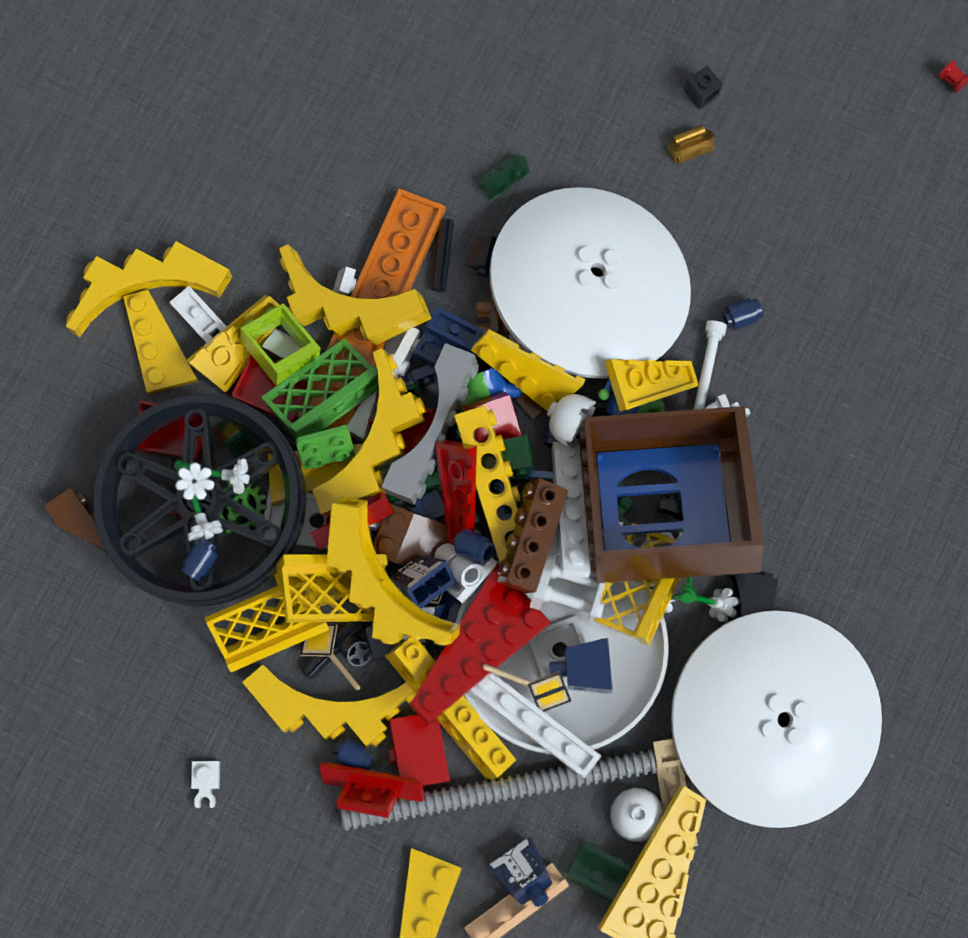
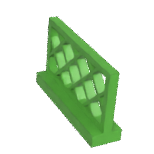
(338, 402)

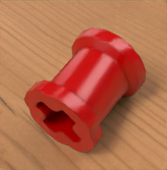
(954, 76)

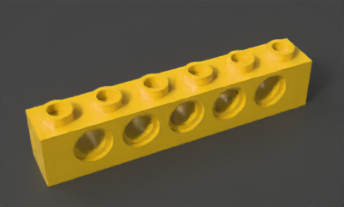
(467, 424)
(459, 720)

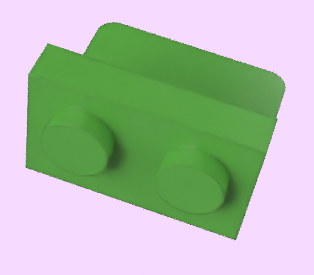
(325, 447)

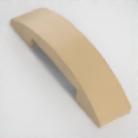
(669, 771)

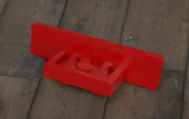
(369, 790)

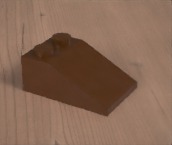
(409, 535)

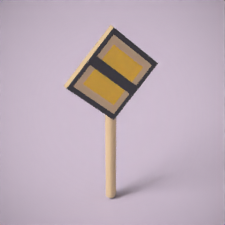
(547, 691)

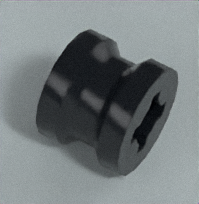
(362, 651)

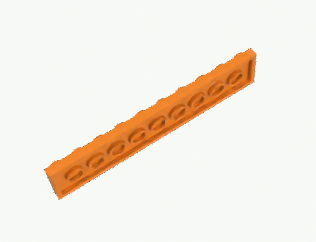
(387, 273)

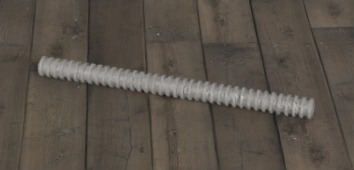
(508, 788)

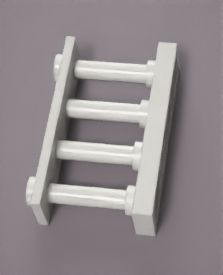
(553, 570)

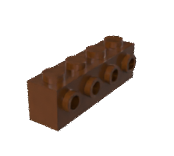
(532, 535)

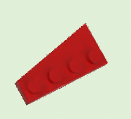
(458, 484)

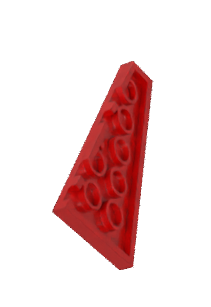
(489, 635)

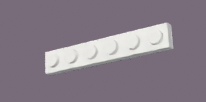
(572, 522)
(536, 724)

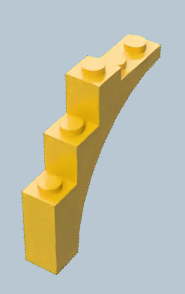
(141, 272)
(377, 318)
(382, 445)
(394, 613)
(328, 717)

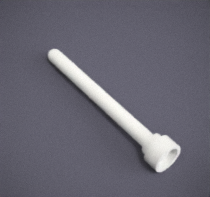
(715, 331)

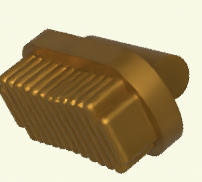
(691, 144)

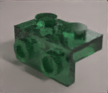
(598, 871)

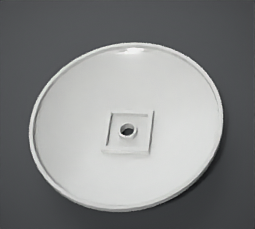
(566, 312)
(730, 711)
(590, 716)

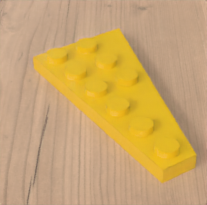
(658, 880)

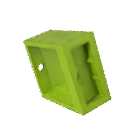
(291, 364)

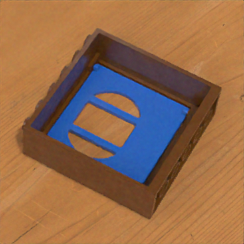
(688, 451)

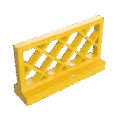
(317, 566)
(652, 610)
(272, 638)

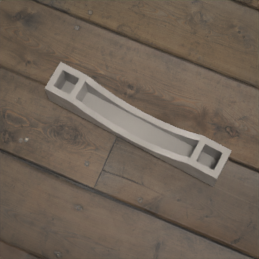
(409, 473)

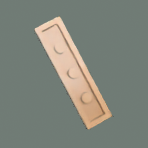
(509, 912)

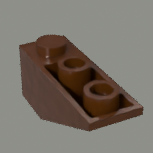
(73, 517)

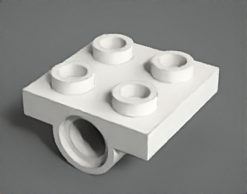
(465, 571)

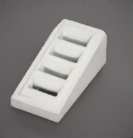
(359, 425)

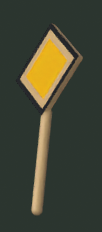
(323, 646)

